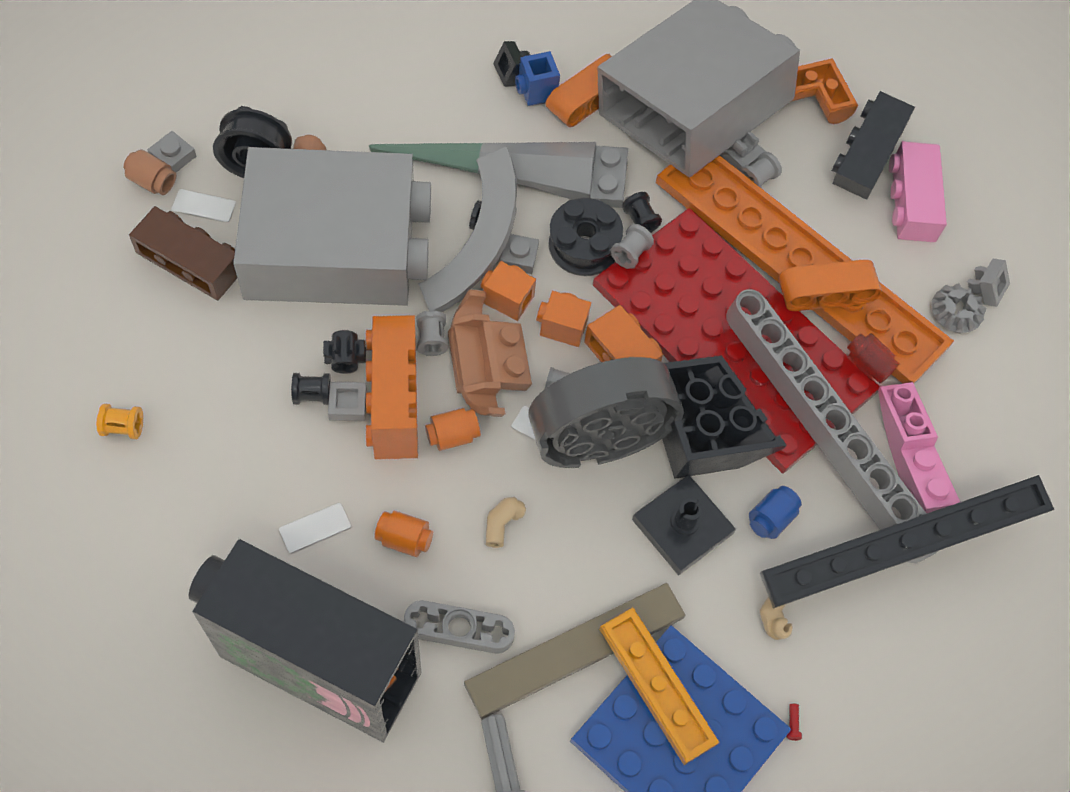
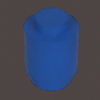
(775, 512)

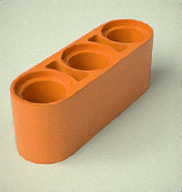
(577, 96)
(830, 285)

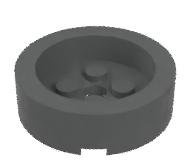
(605, 412)

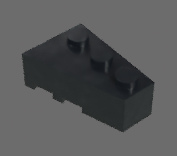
(871, 144)

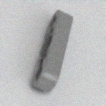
(489, 621)

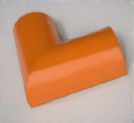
(829, 87)

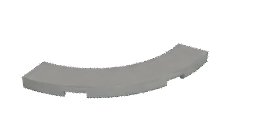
(487, 238)

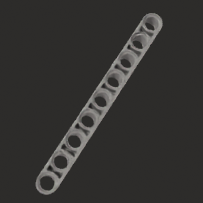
(826, 405)

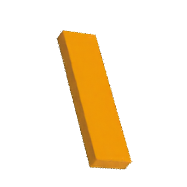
(659, 686)

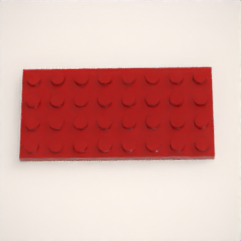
(682, 303)

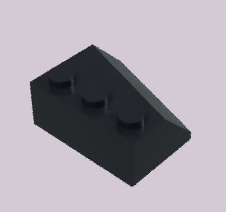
(718, 421)

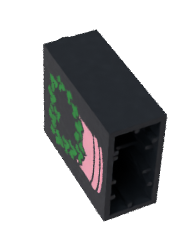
(307, 637)

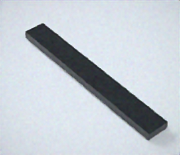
(906, 541)

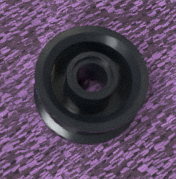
(246, 129)
(589, 219)

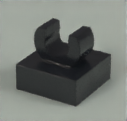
(508, 62)

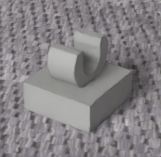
(743, 151)
(992, 281)

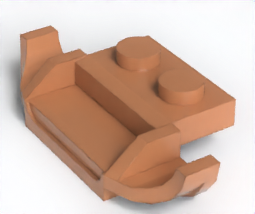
(486, 356)

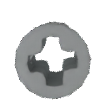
(763, 169)
(632, 246)
(431, 333)

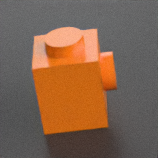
(508, 290)
(564, 318)

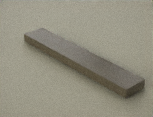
(565, 654)

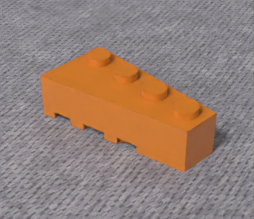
(394, 387)

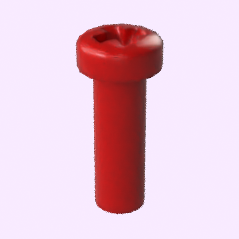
(794, 734)

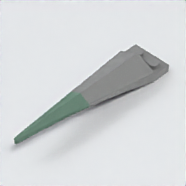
(558, 168)

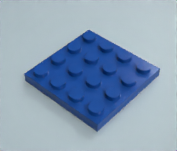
(638, 757)

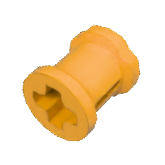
(120, 421)

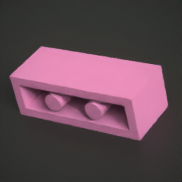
(918, 192)

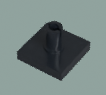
(683, 524)

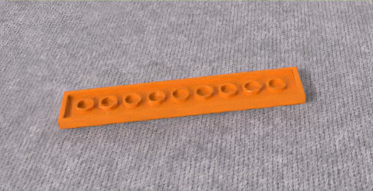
(781, 240)

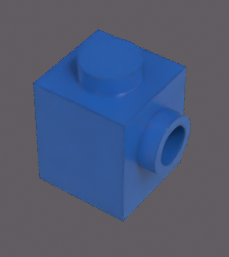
(537, 77)

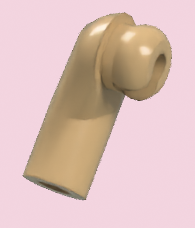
(499, 516)
(774, 621)

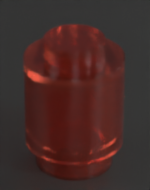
(872, 357)

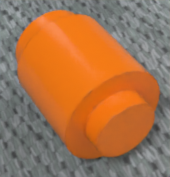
(452, 428)
(403, 533)

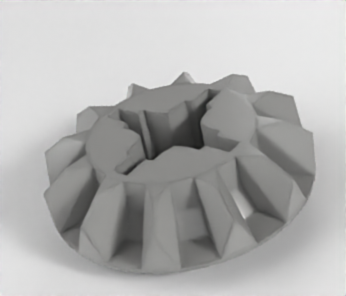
(944, 306)

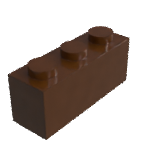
(185, 252)

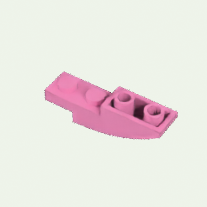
(913, 448)

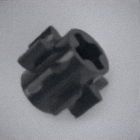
(344, 351)

